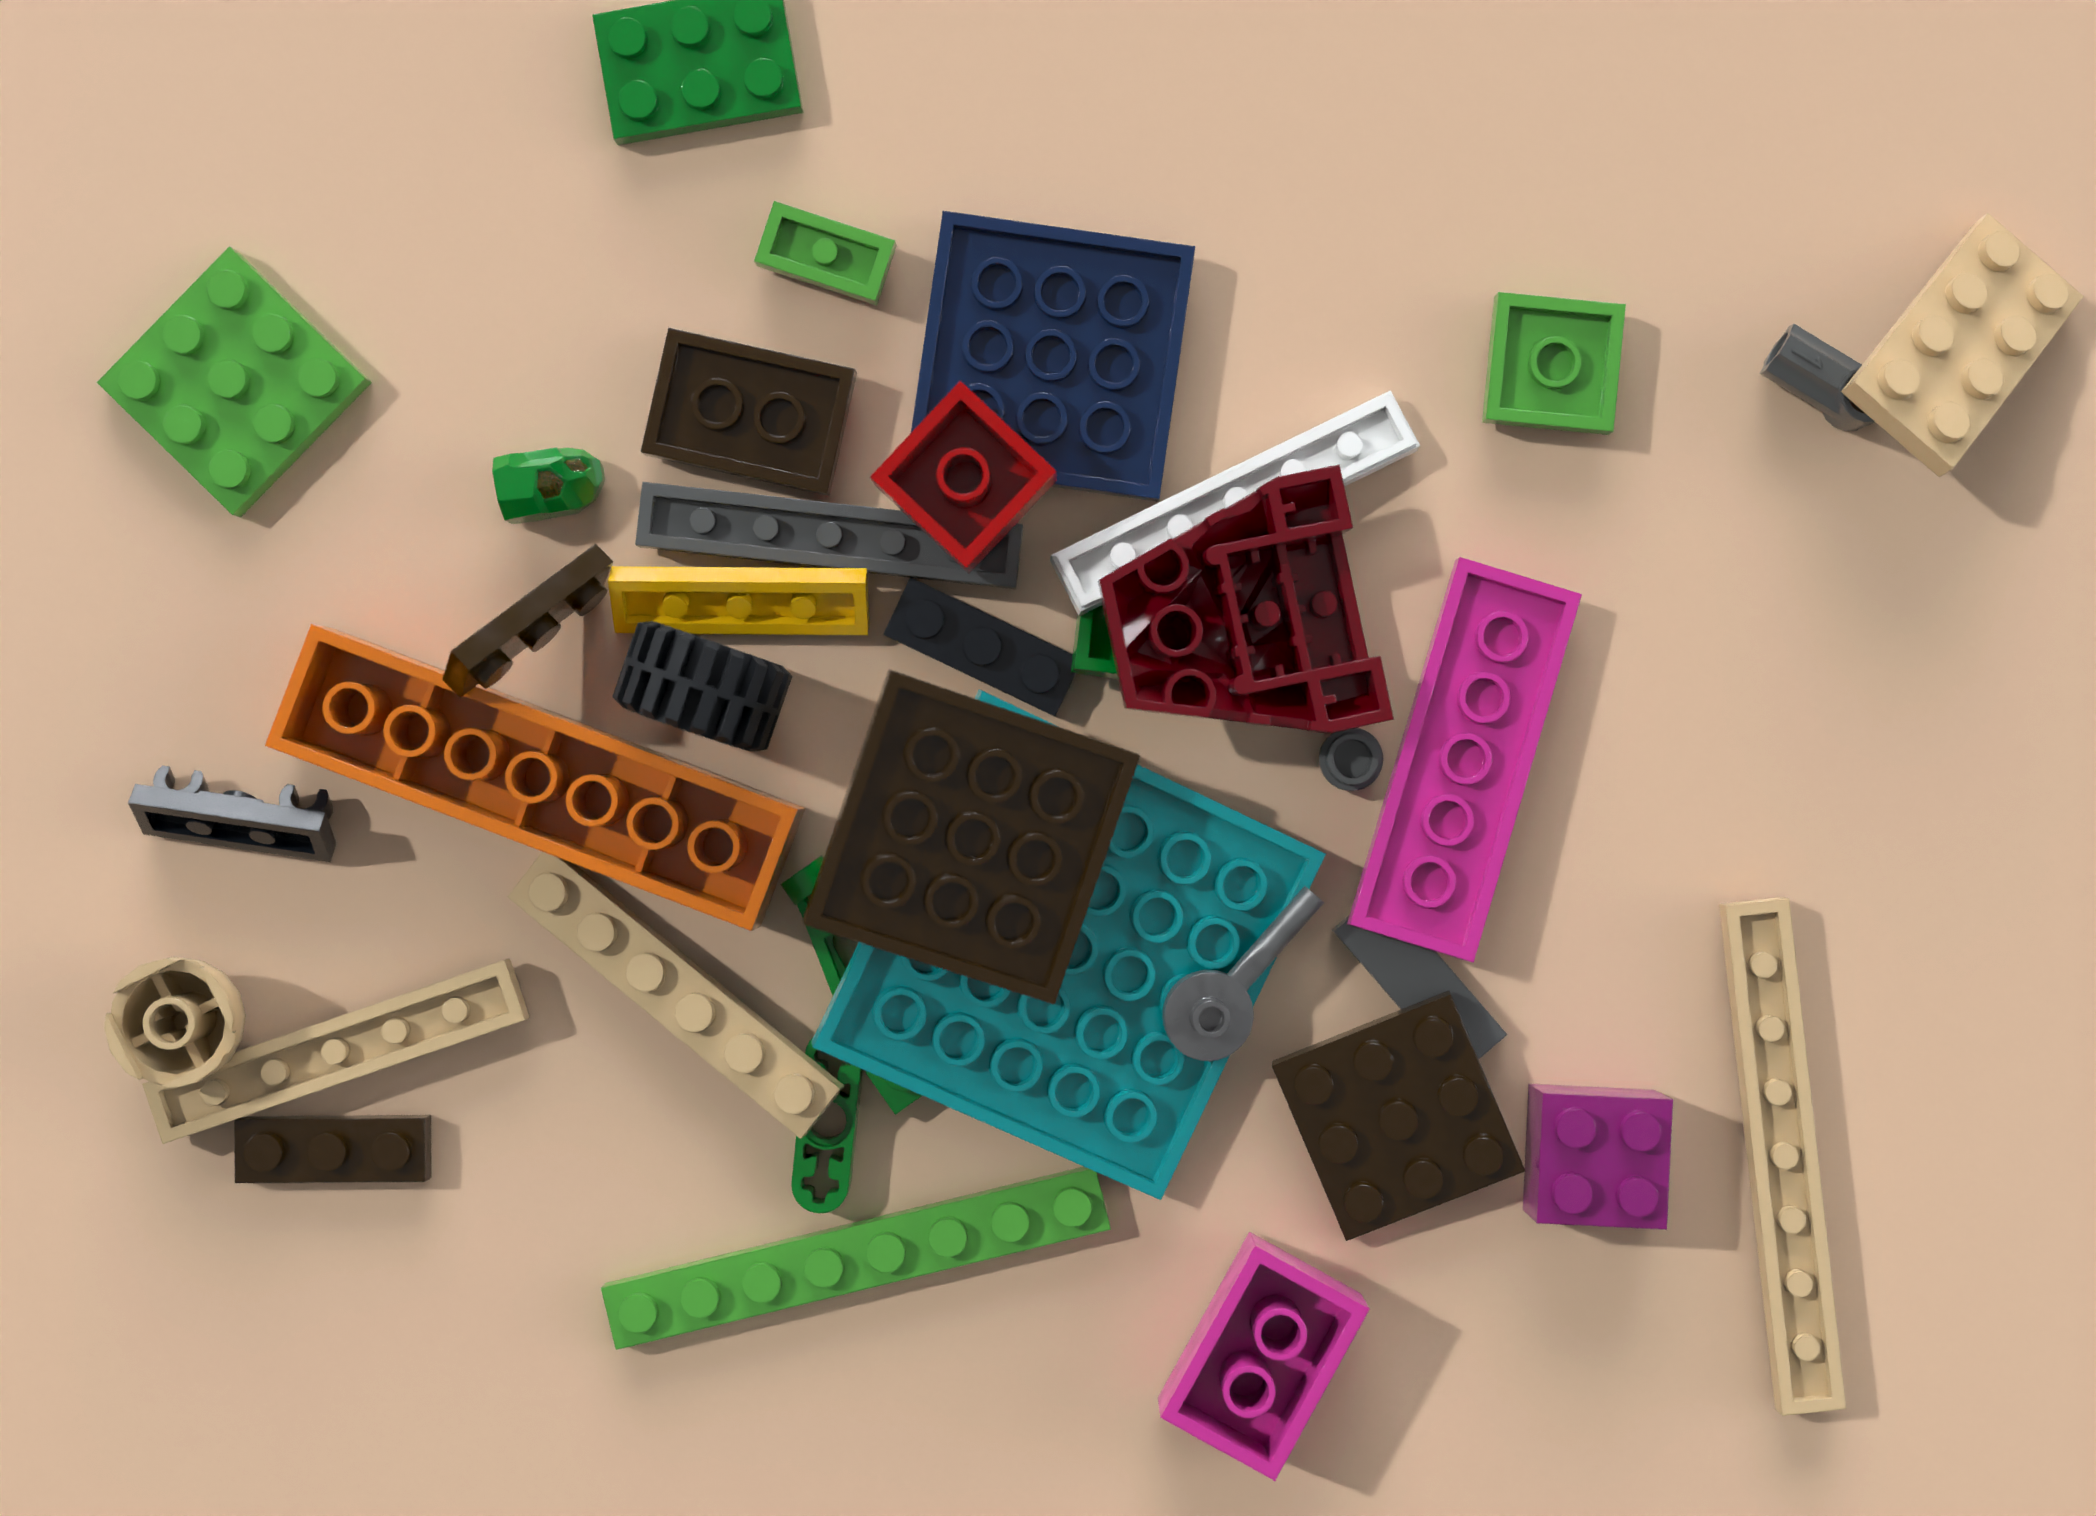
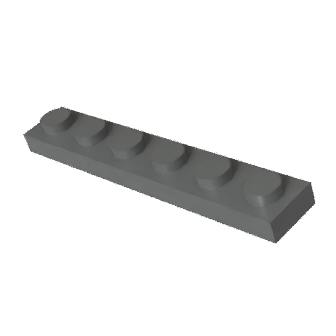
(809, 535)

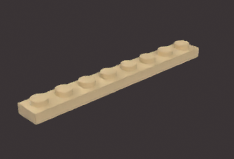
(1782, 1156)

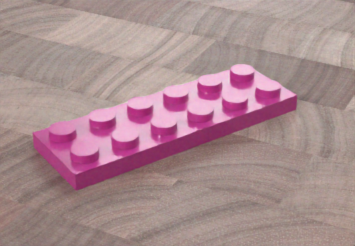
(1464, 759)

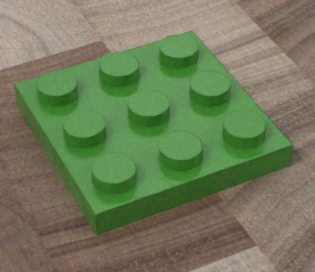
(234, 382)

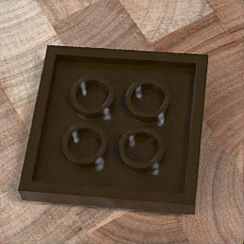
(1397, 1116)

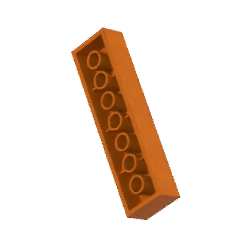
(535, 777)

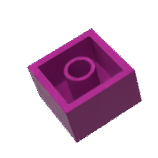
(1597, 1156)

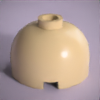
(174, 1021)

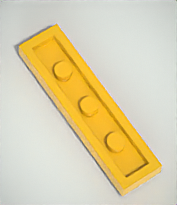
(741, 599)

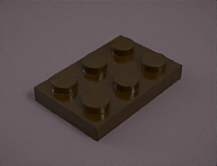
(748, 411)

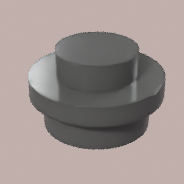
(1351, 759)

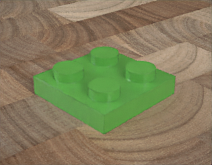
(1553, 363)

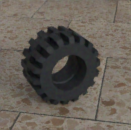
(702, 686)

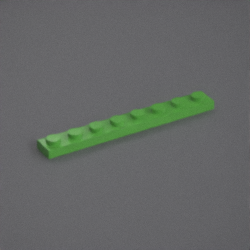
(855, 1256)

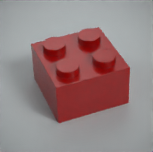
(964, 477)

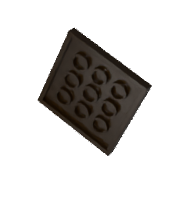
(970, 837)

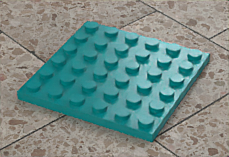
(1096, 1070)

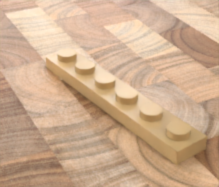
(676, 992)
(342, 1050)

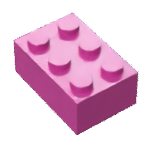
(1262, 1356)

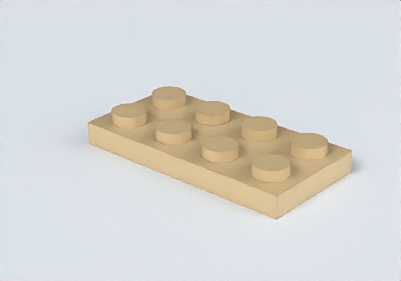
(1962, 345)

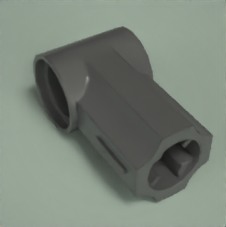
(1815, 375)

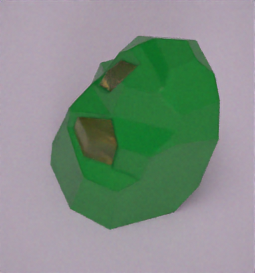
(546, 483)

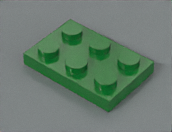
(695, 66)

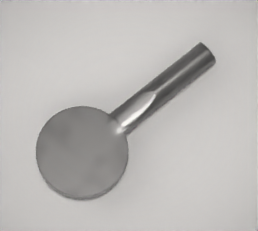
(1210, 1010)

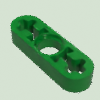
(838, 1168)

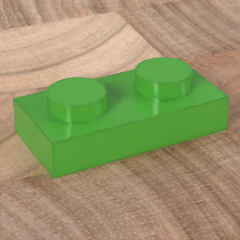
(825, 253)

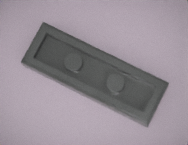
(1416, 974)

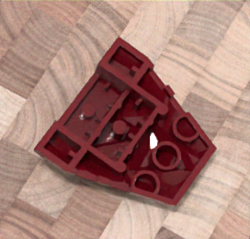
(1250, 616)

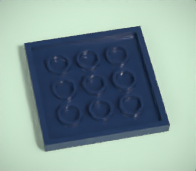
(1062, 342)

